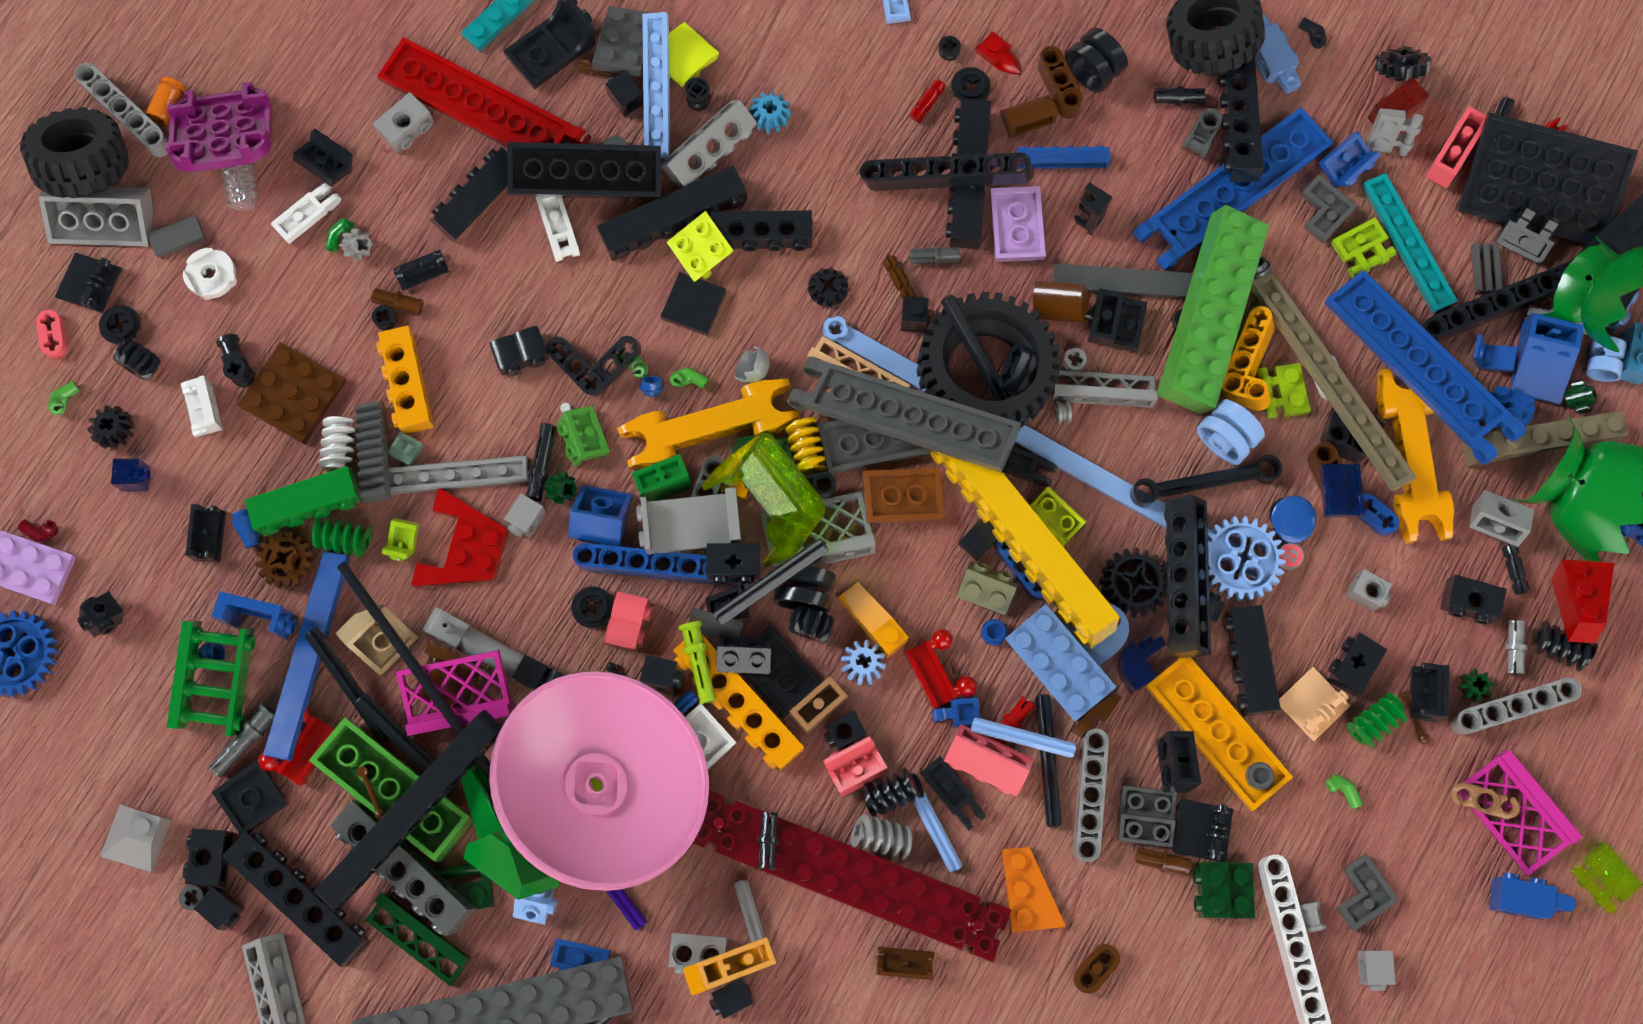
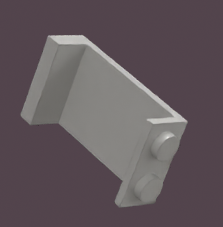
(689, 522)

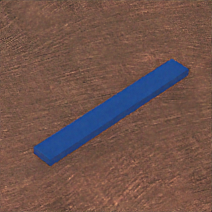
(305, 661)

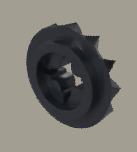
(973, 76)
(828, 298)
(109, 321)
(580, 605)

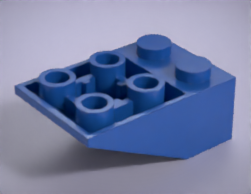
(1546, 357)

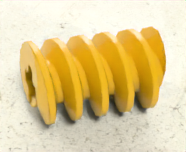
(804, 445)

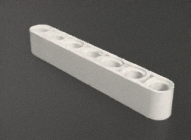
(1286, 937)

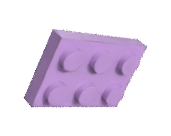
(1017, 224)
(33, 568)

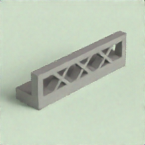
(1103, 394)
(278, 978)

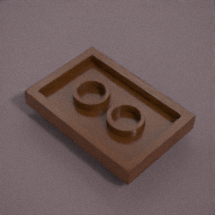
(903, 495)

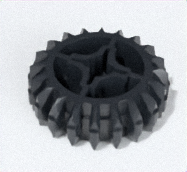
(1124, 579)

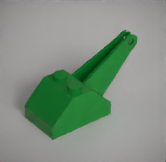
(493, 851)

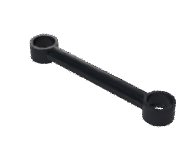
(1206, 480)

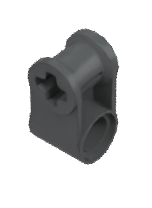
(1202, 136)

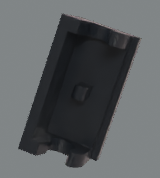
(1094, 203)
(205, 533)
(1429, 692)

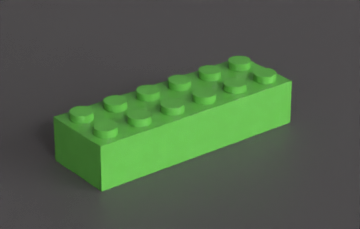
(390, 778)

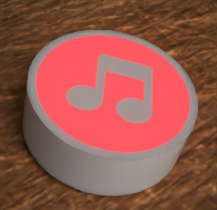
(1293, 556)

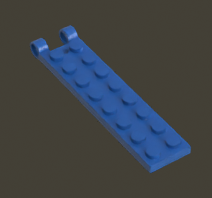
(1284, 151)
(1423, 365)

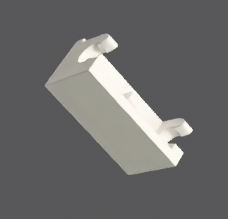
(201, 406)

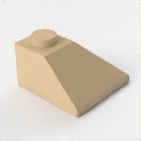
(370, 643)

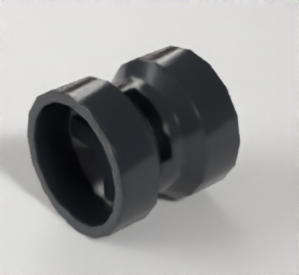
(697, 100)

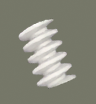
(336, 443)

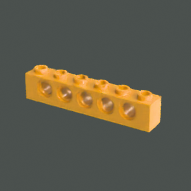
(774, 757)

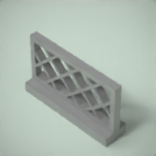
(842, 548)

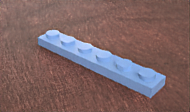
(656, 81)

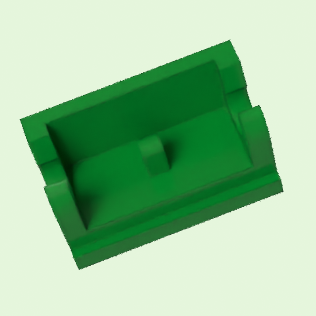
(662, 479)

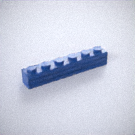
(1067, 157)

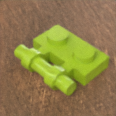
(1360, 240)
(1290, 388)

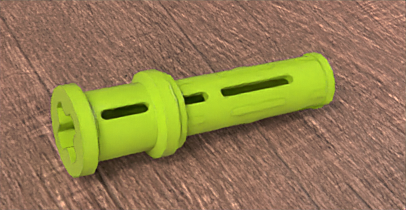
(695, 649)

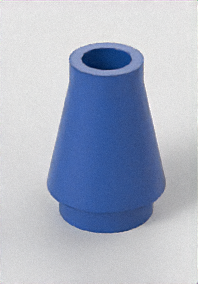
(244, 529)

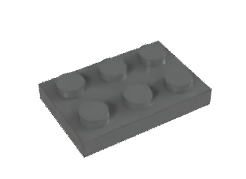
(620, 42)

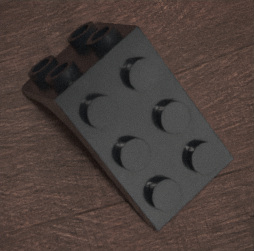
(552, 43)

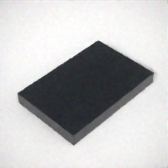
(788, 678)

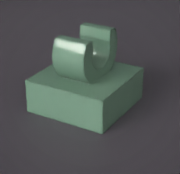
(405, 449)

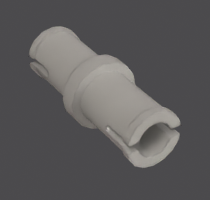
(1516, 647)

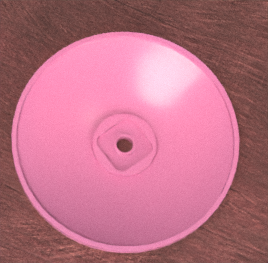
(630, 743)

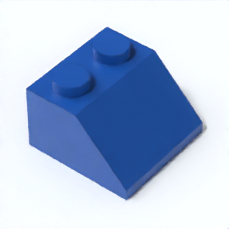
(600, 515)

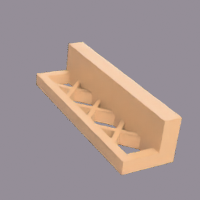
(869, 367)

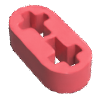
(45, 334)

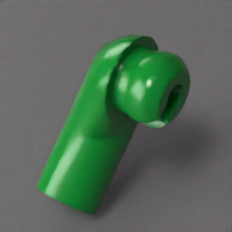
(336, 232)

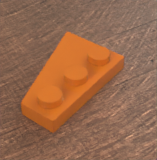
(1028, 893)

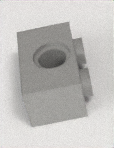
(404, 111)
(1501, 518)

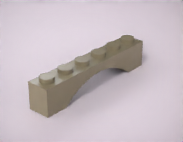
(1554, 436)

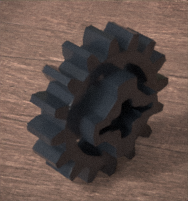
(1403, 63)

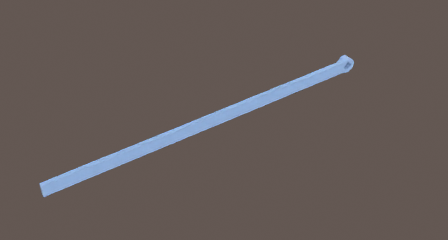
(1027, 438)

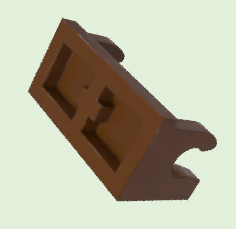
(904, 963)

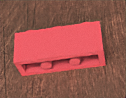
(1457, 147)
(988, 760)

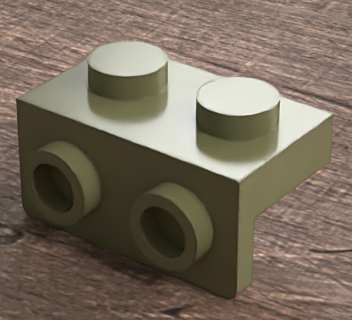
(988, 587)

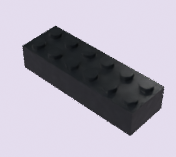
(583, 170)

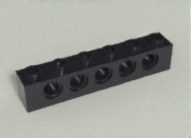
(1249, 166)
(1195, 588)
(242, 856)

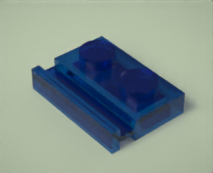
(1341, 490)

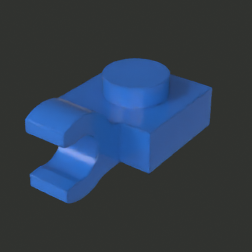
(961, 712)

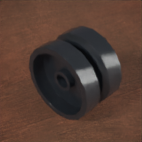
(1096, 59)
(807, 589)

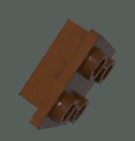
(439, 654)

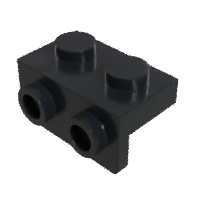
(324, 158)

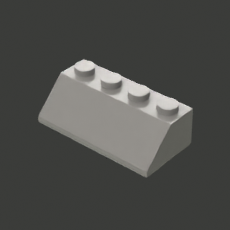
(106, 218)

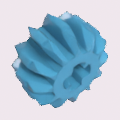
(779, 114)

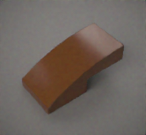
(1101, 711)

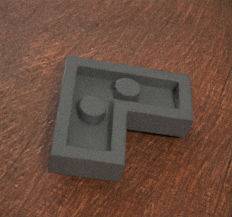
(1332, 207)
(1372, 896)

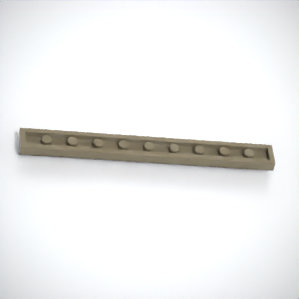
(1333, 383)

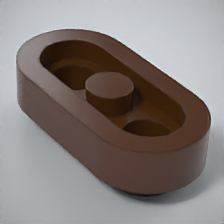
(1096, 969)

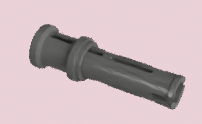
(251, 730)

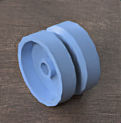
(1230, 432)

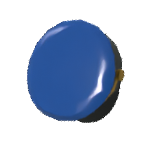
(1292, 519)

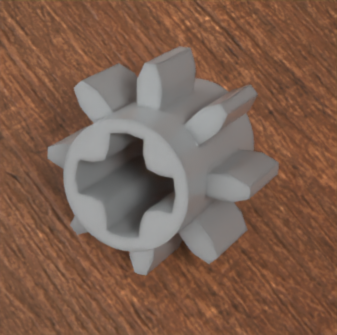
(356, 244)

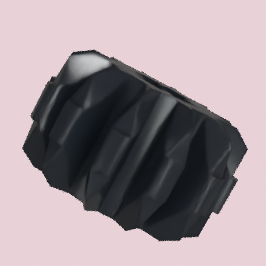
(136, 359)
(111, 437)
(811, 624)

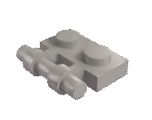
(1387, 129)

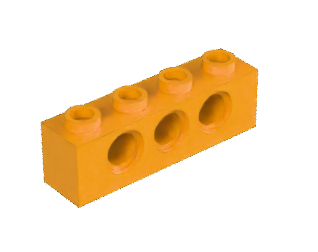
(419, 415)

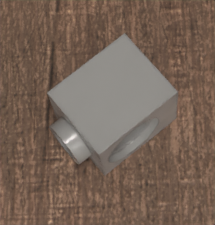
(524, 516)
(1358, 593)
(1376, 969)

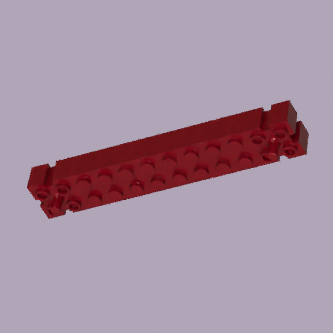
(857, 878)

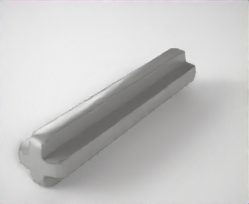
(749, 910)

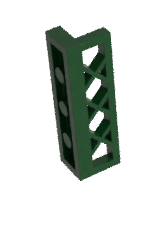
(422, 930)

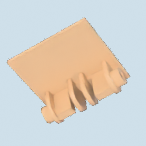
(1313, 704)

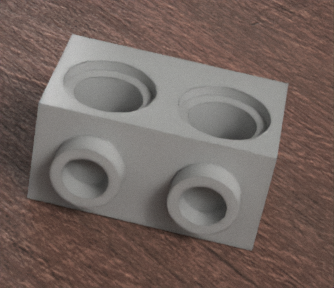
(698, 946)

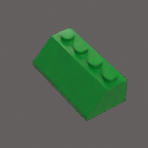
(303, 500)

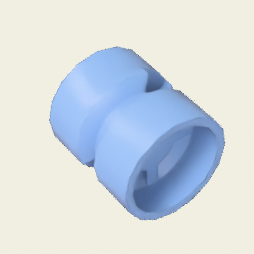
(1604, 363)

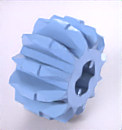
(867, 654)

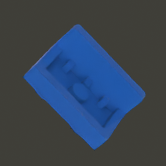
(1348, 161)

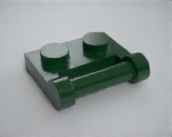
(478, 893)

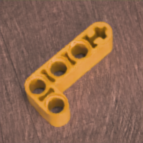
(1253, 356)

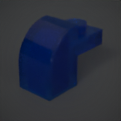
(1133, 666)

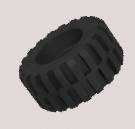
(1215, 49)
(74, 152)

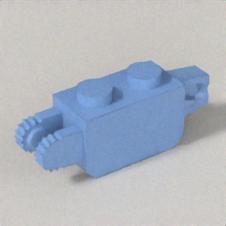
(1277, 60)

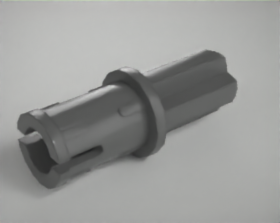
(935, 255)

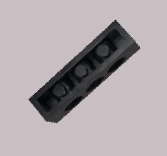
(773, 221)

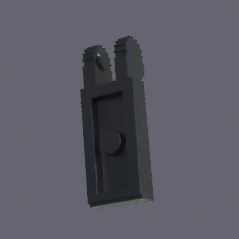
(1023, 463)
(951, 791)

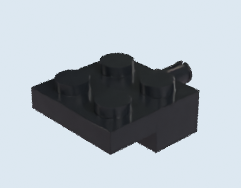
(1116, 320)

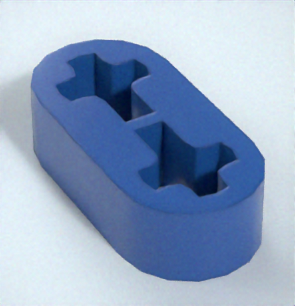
(1379, 513)

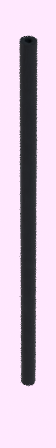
(407, 656)

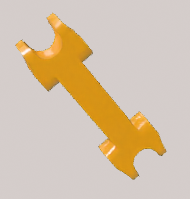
(667, 436)
(1420, 497)

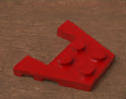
(473, 548)

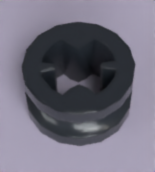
(949, 55)
(383, 310)

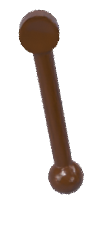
(1423, 738)
(363, 772)

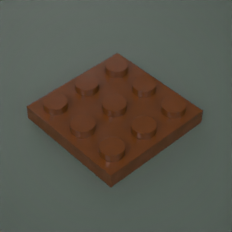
(292, 393)

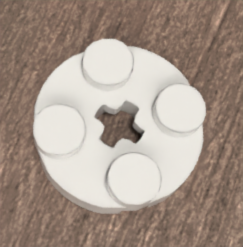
(212, 287)

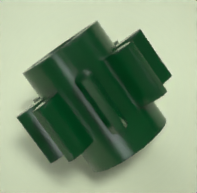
(1581, 397)
(560, 487)
(1477, 679)

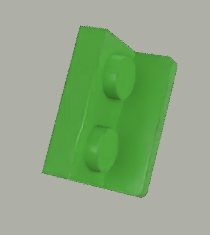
(582, 435)

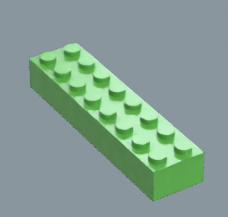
(1213, 310)

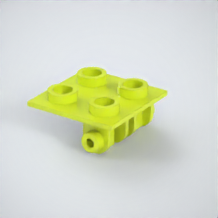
(700, 247)

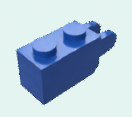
(1527, 898)

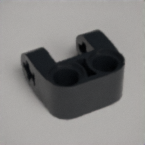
(1346, 444)

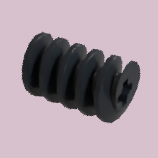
(1556, 642)
(892, 793)

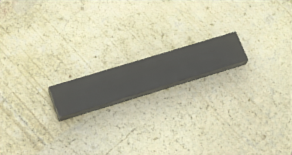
(1127, 281)

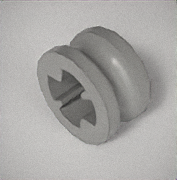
(1081, 358)
(1063, 411)

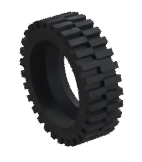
(1004, 322)

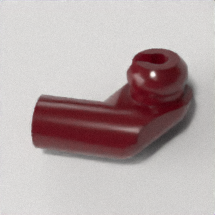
(39, 533)

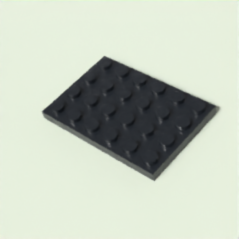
(1549, 171)

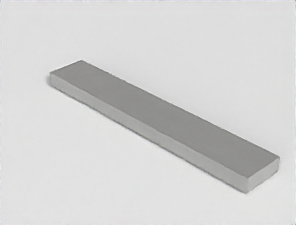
(459, 475)

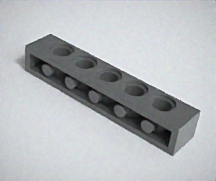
(456, 907)

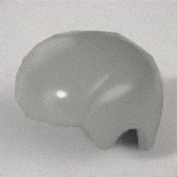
(752, 366)

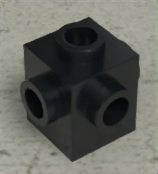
(100, 614)

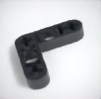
(597, 371)

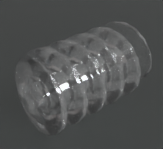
(240, 187)

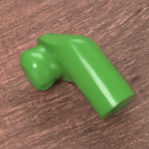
(687, 376)
(59, 398)
(1338, 782)

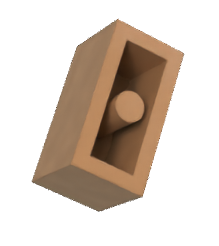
(818, 705)

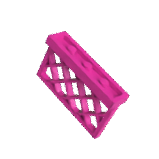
(466, 713)
(1536, 798)

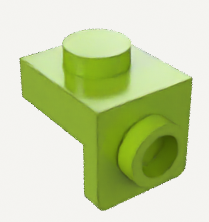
(401, 539)

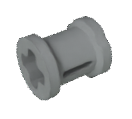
(1312, 916)

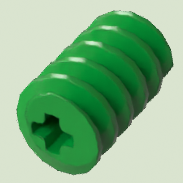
(341, 538)
(1377, 720)

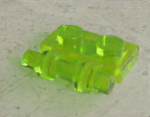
(1611, 872)

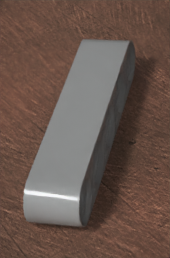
(115, 102)
(1527, 706)
(1098, 784)

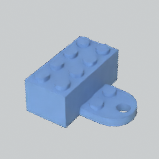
(1065, 665)

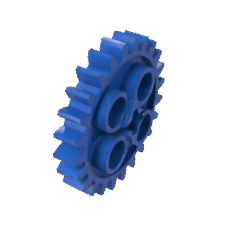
(33, 664)

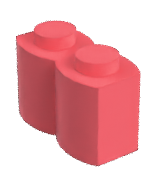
(627, 621)

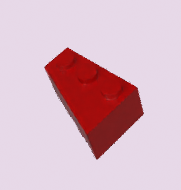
(1583, 597)

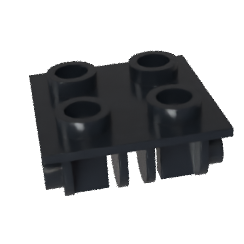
(88, 282)
(1203, 830)

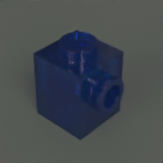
(130, 475)

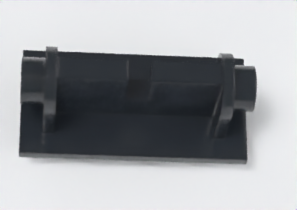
(421, 270)

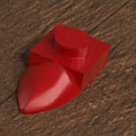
(998, 54)

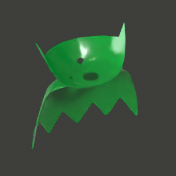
(1598, 300)
(1611, 497)

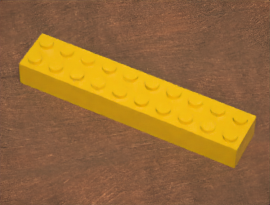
(1035, 548)

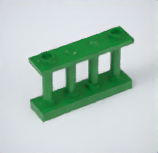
(185, 687)

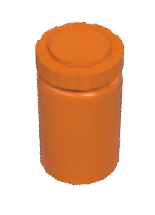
(167, 92)

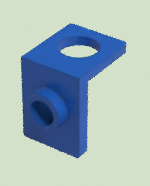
(1494, 356)

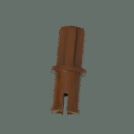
(397, 301)
(1163, 861)

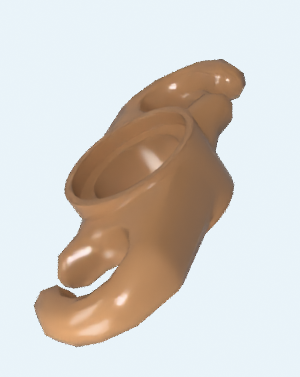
(1472, 801)

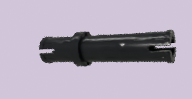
(542, 455)

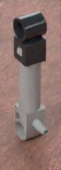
(471, 641)

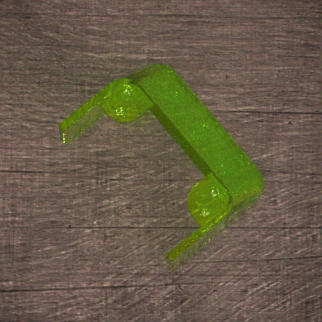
(778, 489)

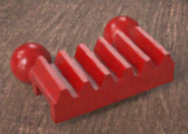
(932, 675)
(308, 743)

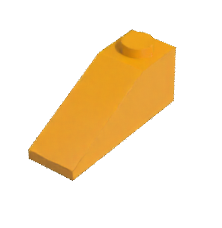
(873, 620)
(729, 966)

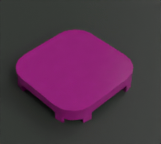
(219, 129)

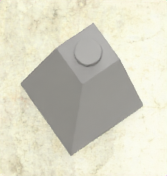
(136, 838)

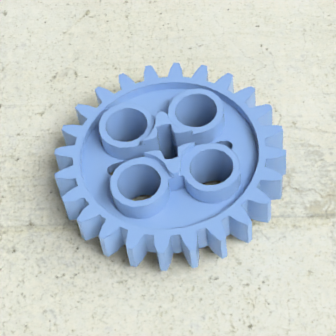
(1263, 567)

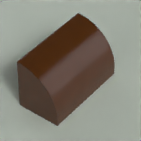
(1029, 115)
(1061, 301)

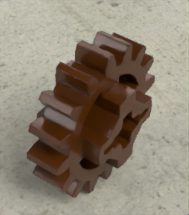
(278, 552)

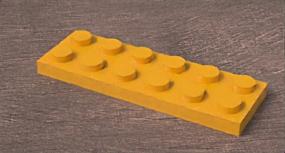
(1218, 729)

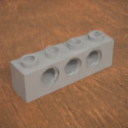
(677, 164)

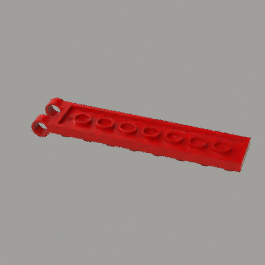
(473, 99)

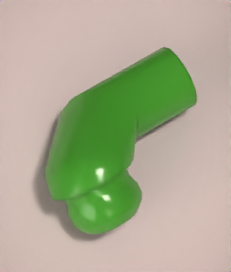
(638, 367)

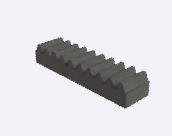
(373, 452)

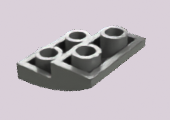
(1146, 816)

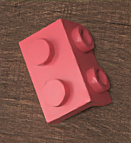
(855, 766)

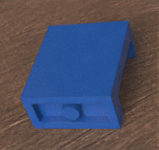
(230, 608)

